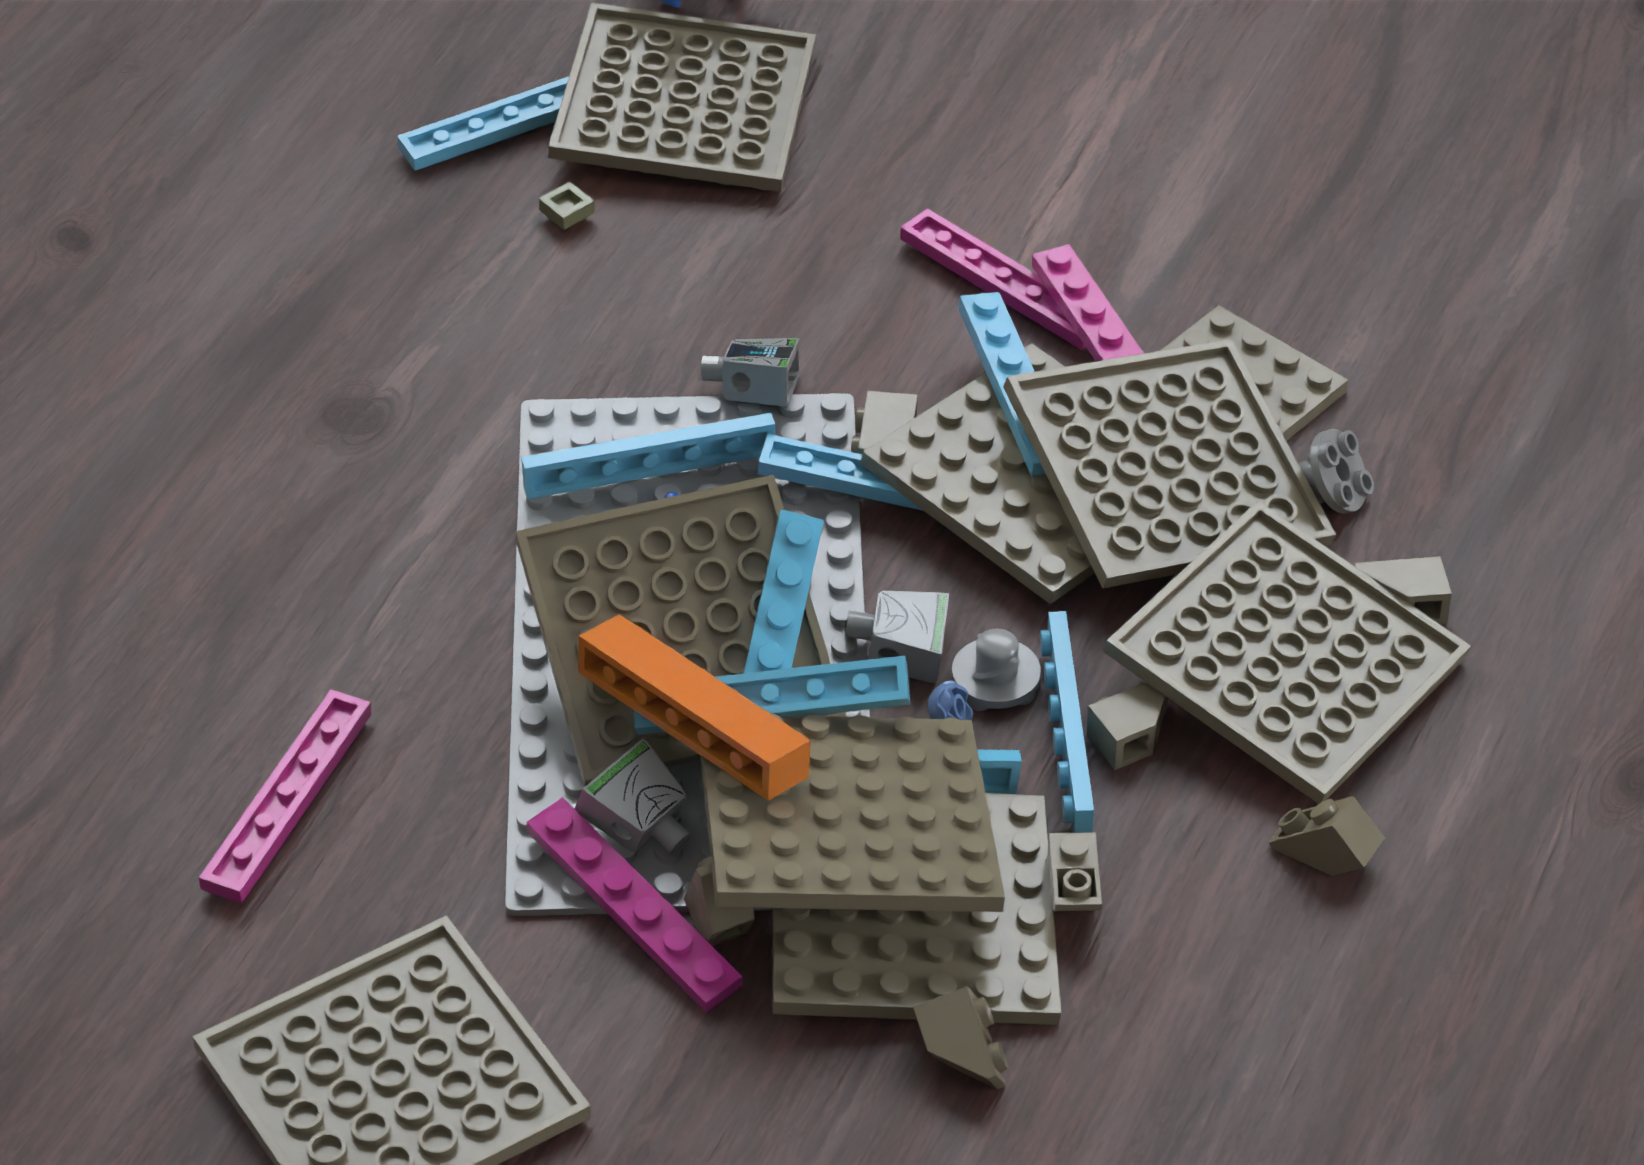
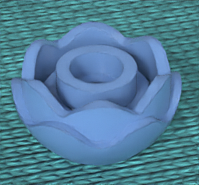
(949, 701)

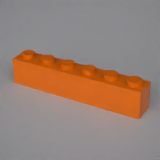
(694, 707)

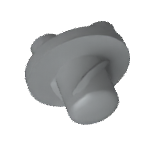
(1337, 471)
(997, 671)

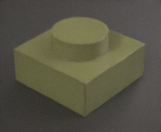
(566, 205)

